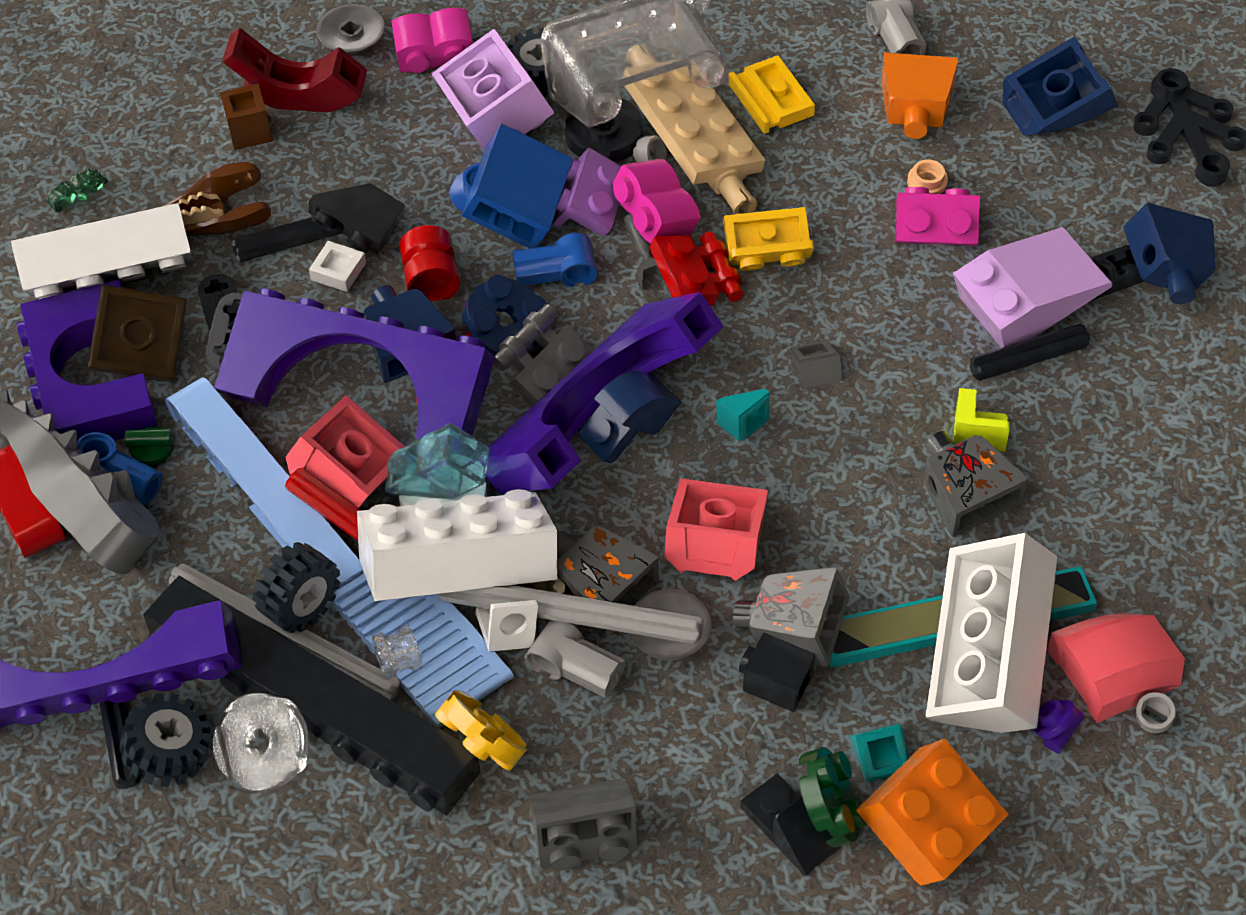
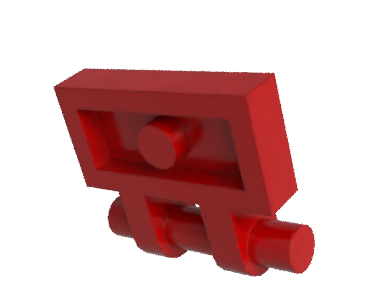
(685, 267)

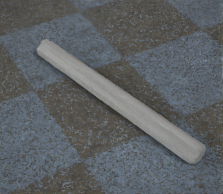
(588, 612)
(325, 650)

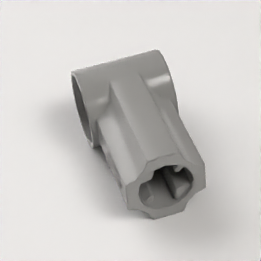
(896, 25)
(565, 653)

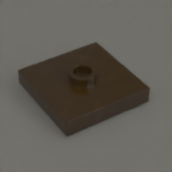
(137, 333)

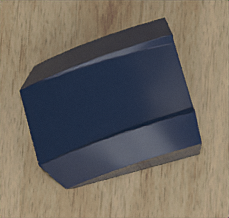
(1056, 91)

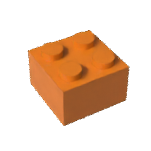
(932, 812)

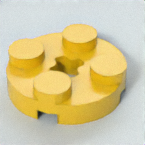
(485, 733)

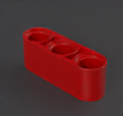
(24, 514)

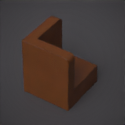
(246, 116)

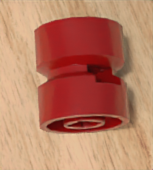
(430, 262)

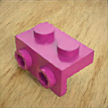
(937, 217)

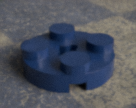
(499, 295)

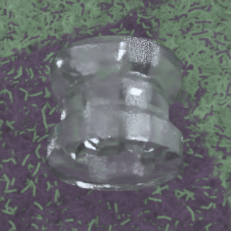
(397, 651)

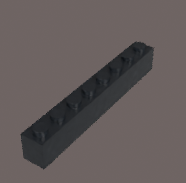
(339, 708)

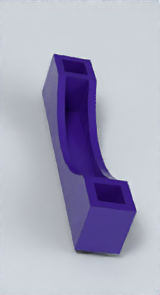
(187, 647)

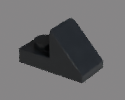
(787, 824)

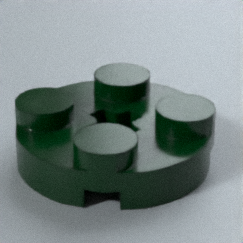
(830, 795)

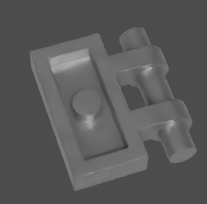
(557, 359)

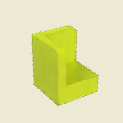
(969, 422)

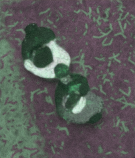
(79, 185)

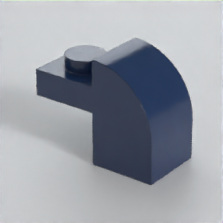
(627, 405)

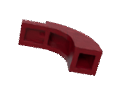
(293, 85)

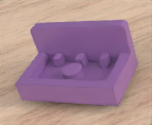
(589, 193)

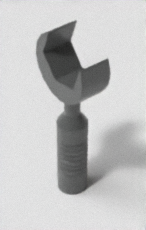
(648, 266)

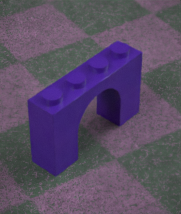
(56, 331)

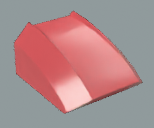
(346, 452)
(715, 528)
(1117, 661)

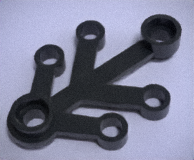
(1173, 89)

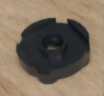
(613, 144)

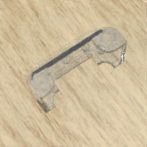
(620, 44)

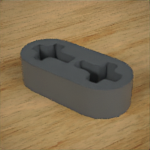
(219, 329)

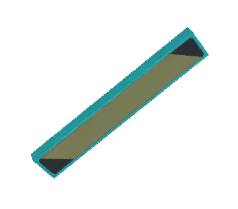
(917, 622)

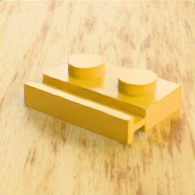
(771, 94)

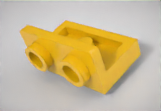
(768, 238)

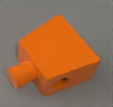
(917, 90)

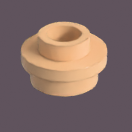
(928, 175)

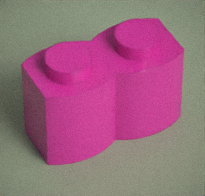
(430, 39)
(655, 199)

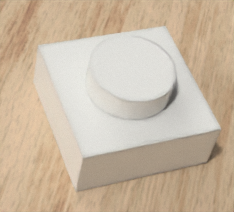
(337, 266)

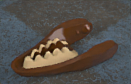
(205, 202)

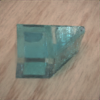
(438, 465)

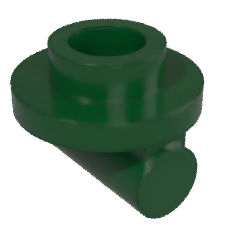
(150, 444)

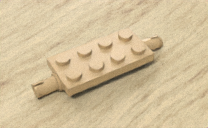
(700, 134)

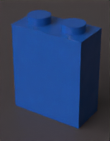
(517, 187)

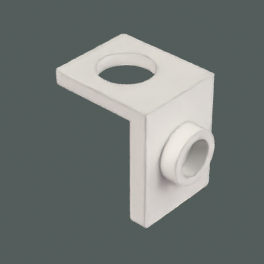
(505, 627)

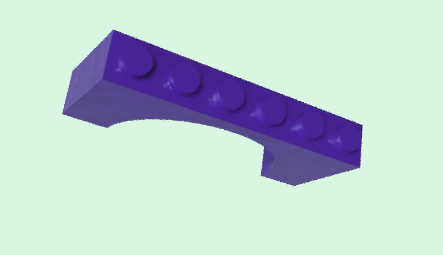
(278, 333)
(537, 446)

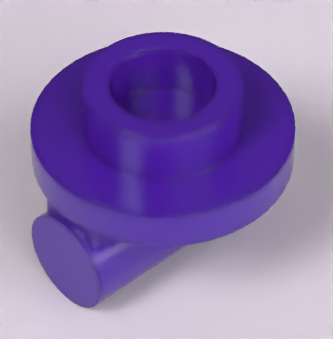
(1057, 723)

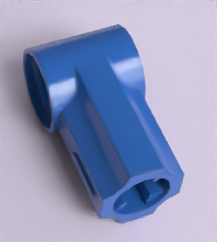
(567, 261)
(143, 477)

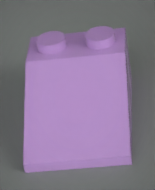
(492, 89)
(1029, 285)

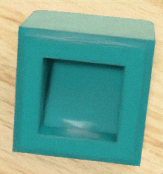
(743, 412)
(880, 751)

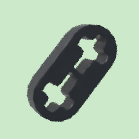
(208, 302)

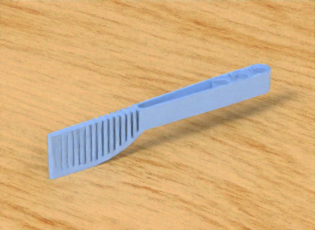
(448, 643)

